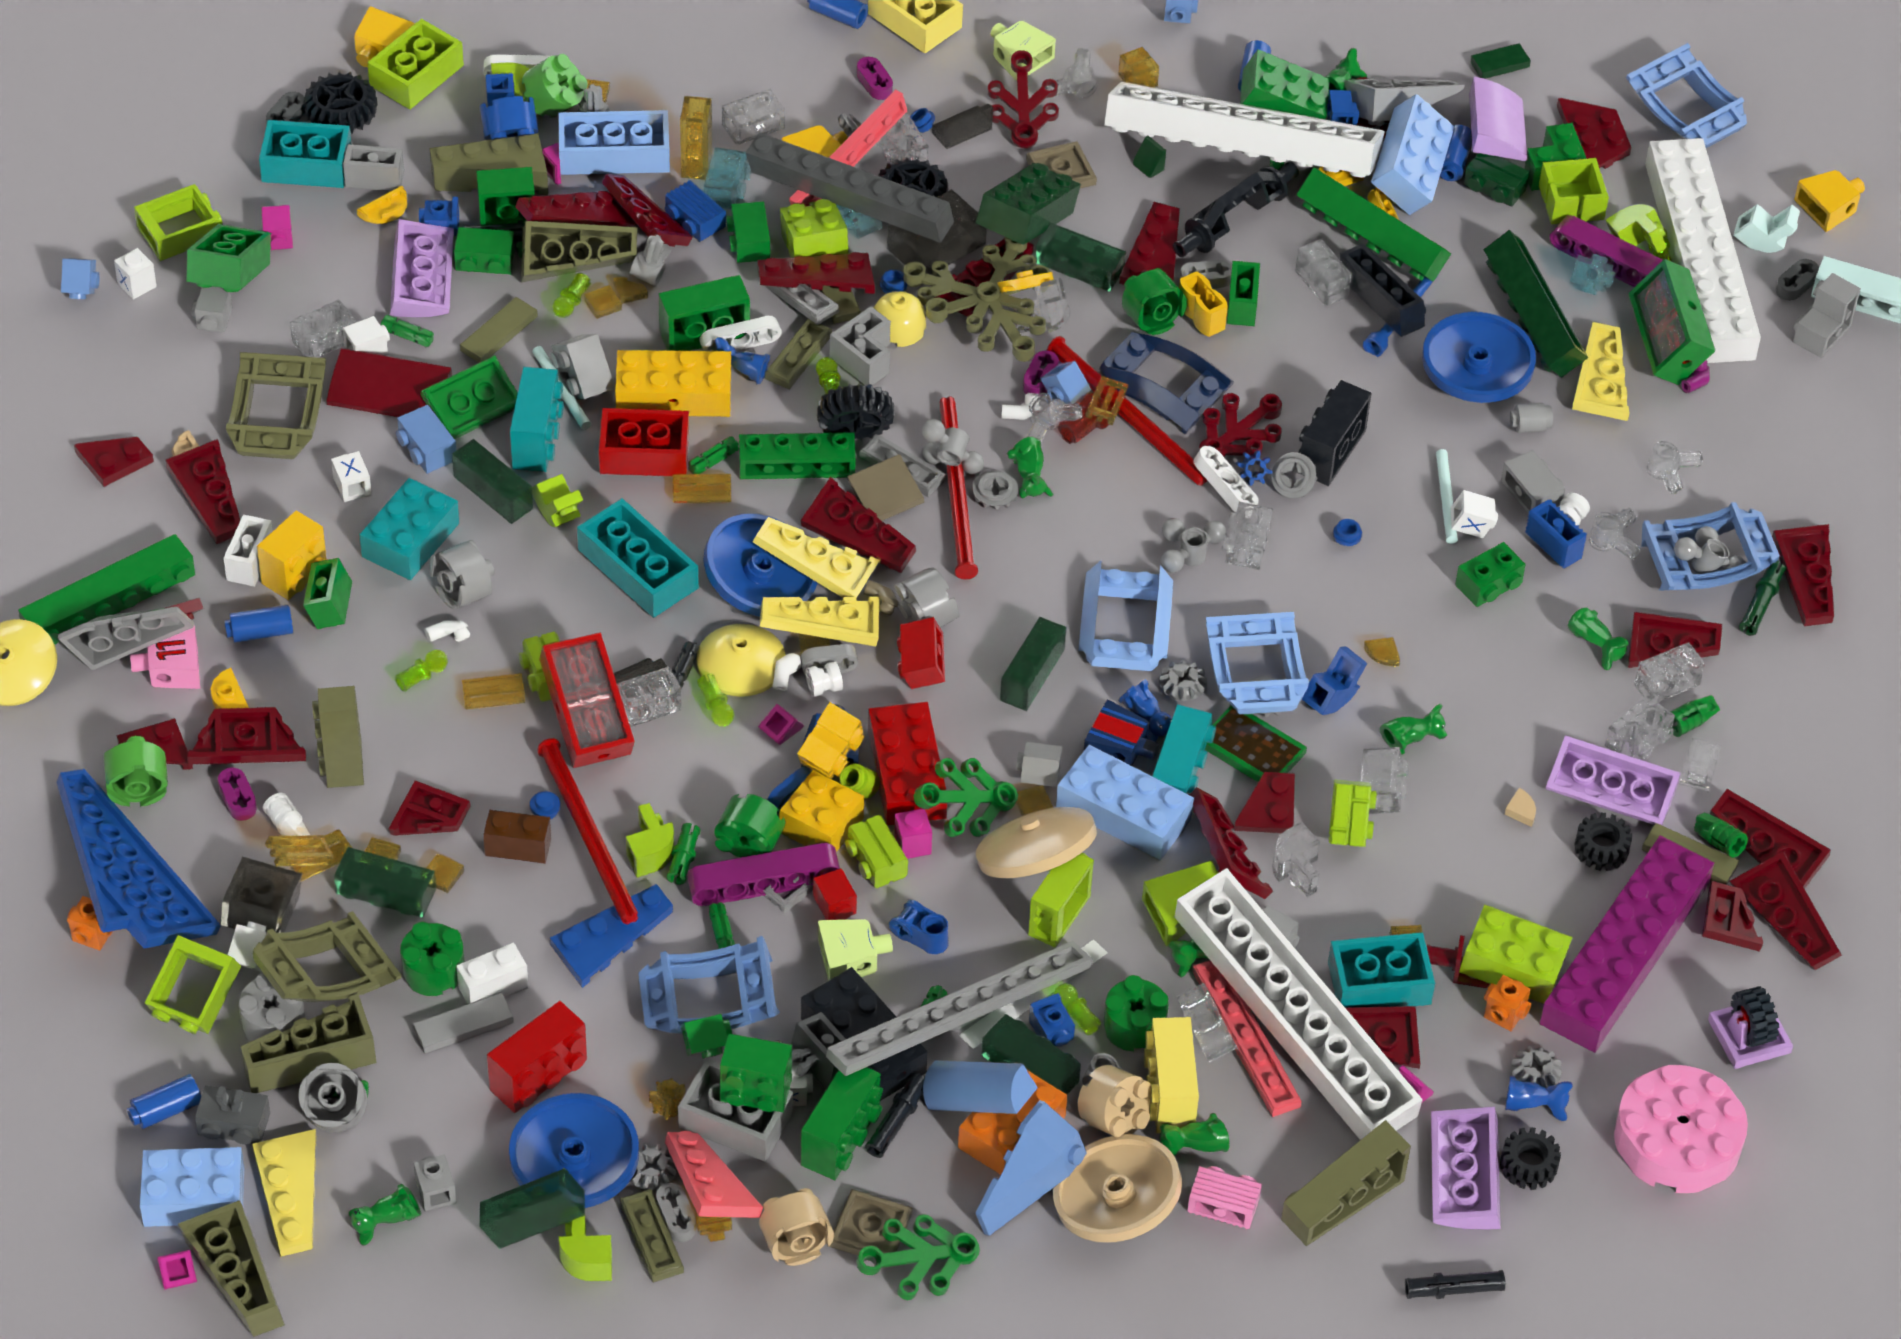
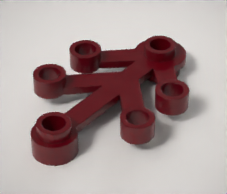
(1023, 105)
(1269, 408)

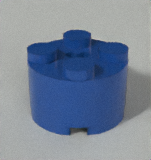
(508, 118)

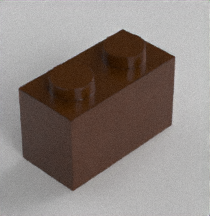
(517, 836)

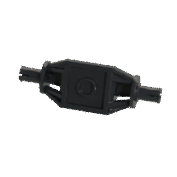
(1211, 222)

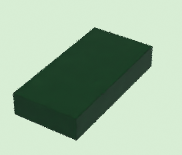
(1500, 61)

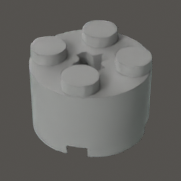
(462, 574)
(926, 597)
(264, 1009)
(345, 1111)

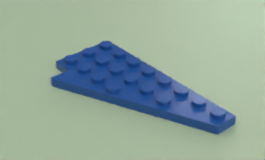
(125, 874)

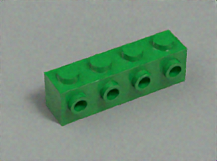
(797, 455)

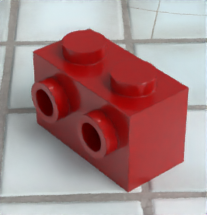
(921, 653)

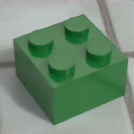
(500, 192)
(755, 1073)

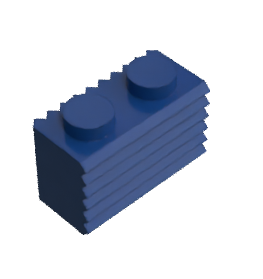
(695, 211)
(1556, 533)

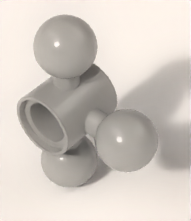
(952, 447)
(1193, 543)
(1710, 556)

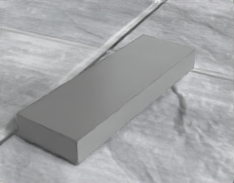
(808, 302)
(925, 475)
(463, 1023)

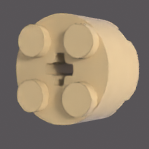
(1115, 1101)
(795, 1227)

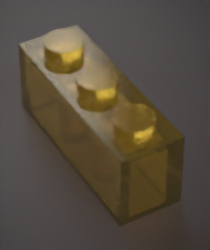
(696, 137)

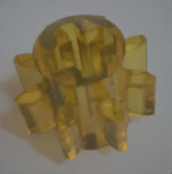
(667, 1098)
(713, 1227)

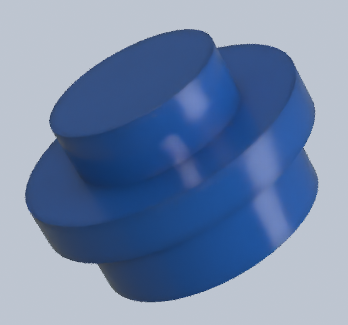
(923, 119)
(893, 281)
(1347, 532)
(545, 804)

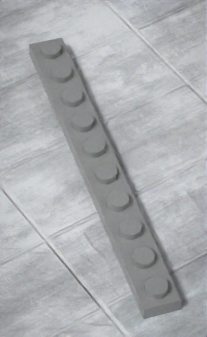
(958, 1008)

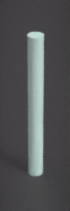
(567, 397)
(1446, 494)

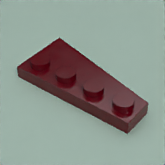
(575, 208)
(840, 270)
(1225, 844)
(1786, 906)

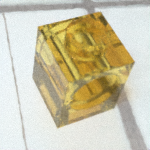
(1138, 68)

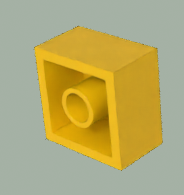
(288, 554)
(821, 811)

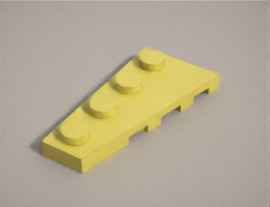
(1602, 375)
(830, 566)
(837, 620)
(288, 1184)

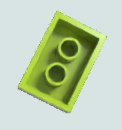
(415, 63)
(1515, 949)

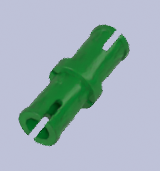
(683, 853)

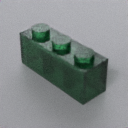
(1080, 257)
(492, 481)
(1033, 664)
(385, 882)
(1014, 1043)
(532, 1208)

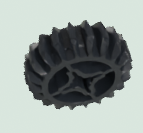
(341, 101)
(917, 176)
(856, 411)

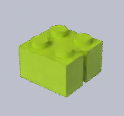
(1573, 190)
(814, 229)

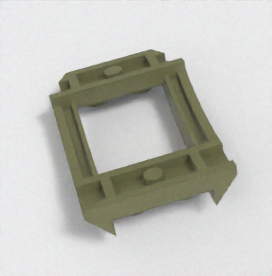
(280, 371)
(279, 951)

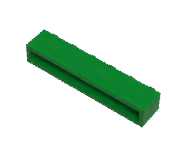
(1373, 225)
(113, 587)

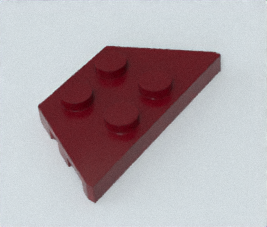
(1597, 129)
(245, 737)

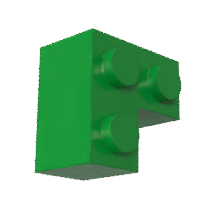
(1559, 145)

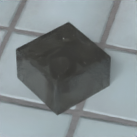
(261, 896)

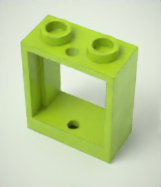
(171, 206)
(1060, 899)
(169, 973)

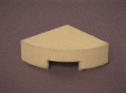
(184, 443)
(1522, 808)

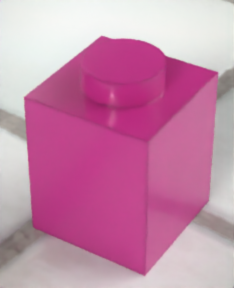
(278, 223)
(913, 833)

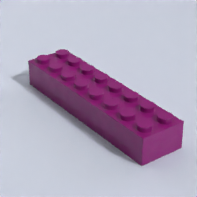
(1626, 944)

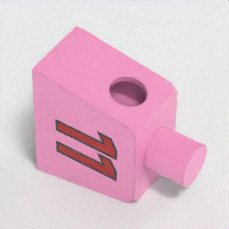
(171, 662)

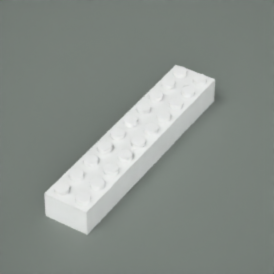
(1244, 129)
(1703, 243)
(1296, 1006)

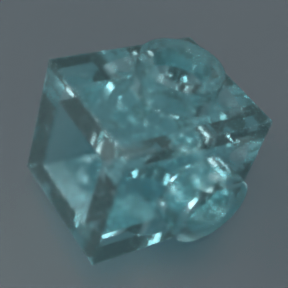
(1583, 269)

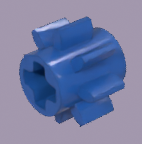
(1250, 460)

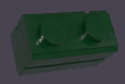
(1496, 178)

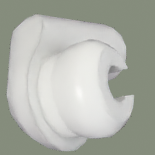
(1018, 412)
(445, 628)
(783, 668)

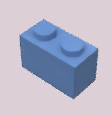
(426, 439)

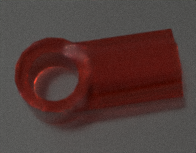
(1076, 430)

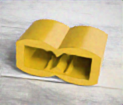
(1204, 304)

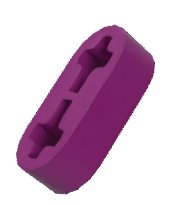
(879, 75)
(1035, 372)
(242, 792)

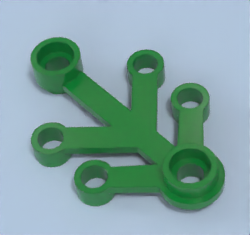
(969, 795)
(921, 1253)

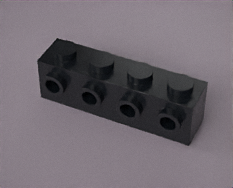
(1384, 290)

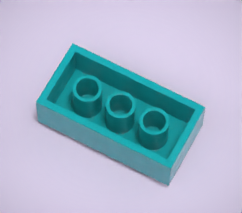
(638, 557)

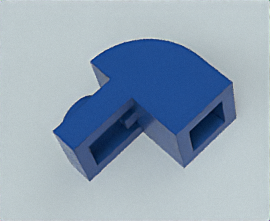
(1336, 686)

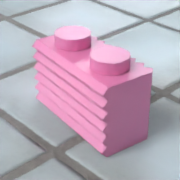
(1224, 1196)

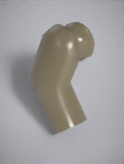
(885, 594)

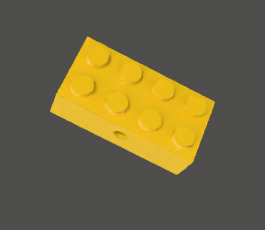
(674, 381)

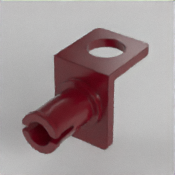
(1453, 958)

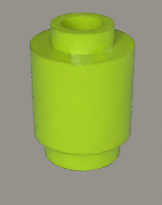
(860, 779)

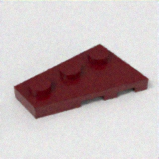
(1658, 634)

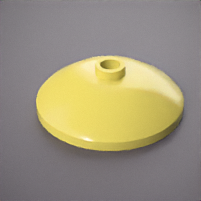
(29, 663)
(737, 669)

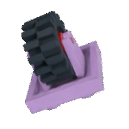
(1750, 1028)

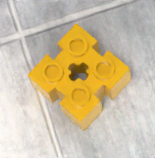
(830, 742)

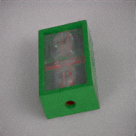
(1671, 322)

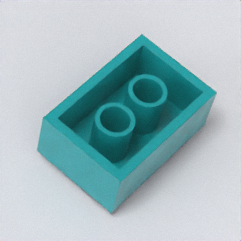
(304, 153)
(535, 419)
(409, 528)
(1382, 971)

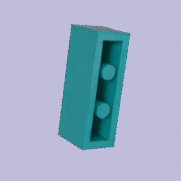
(1185, 748)

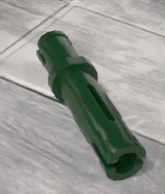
(1766, 589)

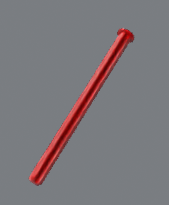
(1132, 414)
(966, 568)
(589, 832)

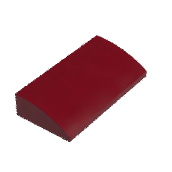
(381, 383)

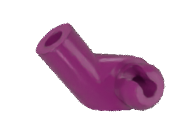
(1698, 378)

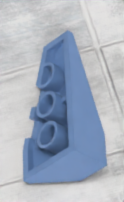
(1040, 1161)

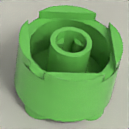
(554, 85)
(135, 772)

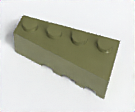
(456, 165)
(569, 248)
(340, 736)
(288, 1056)
(1348, 1184)
(232, 1259)

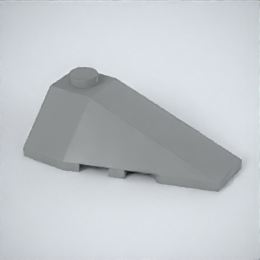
(1378, 99)
(122, 634)

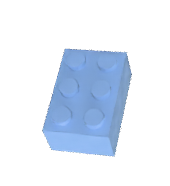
(189, 1183)

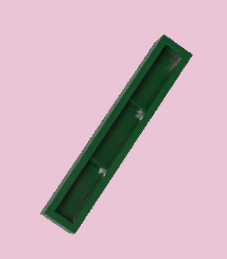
(1535, 304)

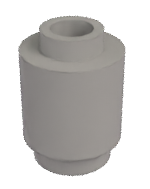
(1531, 417)

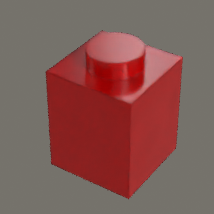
(835, 895)

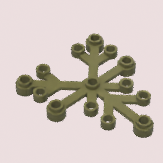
(983, 297)

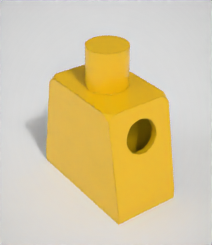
(376, 33)
(817, 140)
(1829, 198)

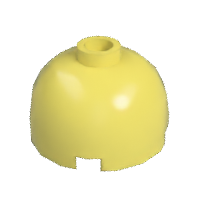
(906, 317)

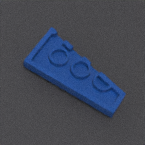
(599, 939)

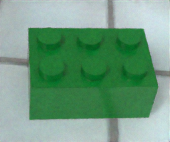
(1283, 86)
(228, 257)
(700, 307)
(841, 1122)

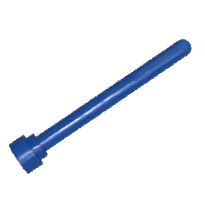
(1377, 341)

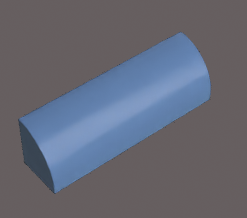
(977, 1086)

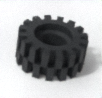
(1599, 854)
(1528, 1173)

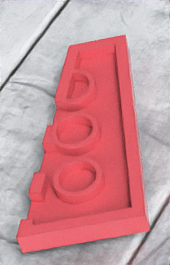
(708, 1179)

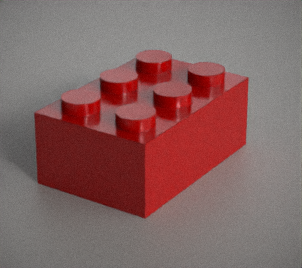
(643, 442)
(537, 1057)

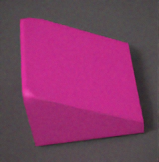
(552, 162)
(780, 724)
(1417, 1084)
(177, 1269)

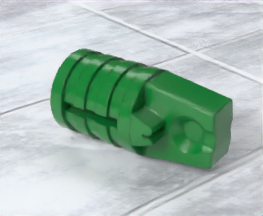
(1696, 711)
(1721, 834)

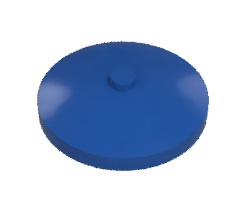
(1478, 357)
(745, 571)
(578, 1134)

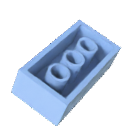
(614, 142)
(1412, 154)
(1126, 801)

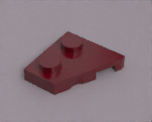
(114, 458)
(167, 737)
(1270, 805)
(429, 811)
(1729, 918)

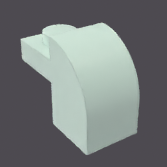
(1764, 232)

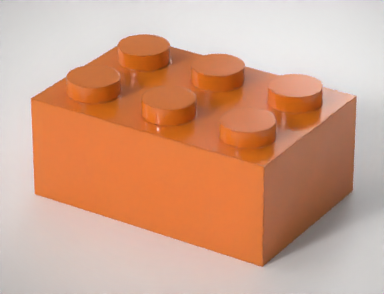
(992, 1134)

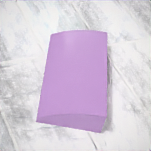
(1497, 120)
(421, 270)
(1613, 781)
(1466, 1168)

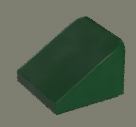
(1150, 158)

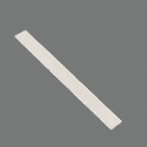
(975, 1033)

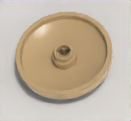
(1036, 842)
(1119, 1189)

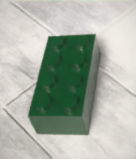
(1028, 203)

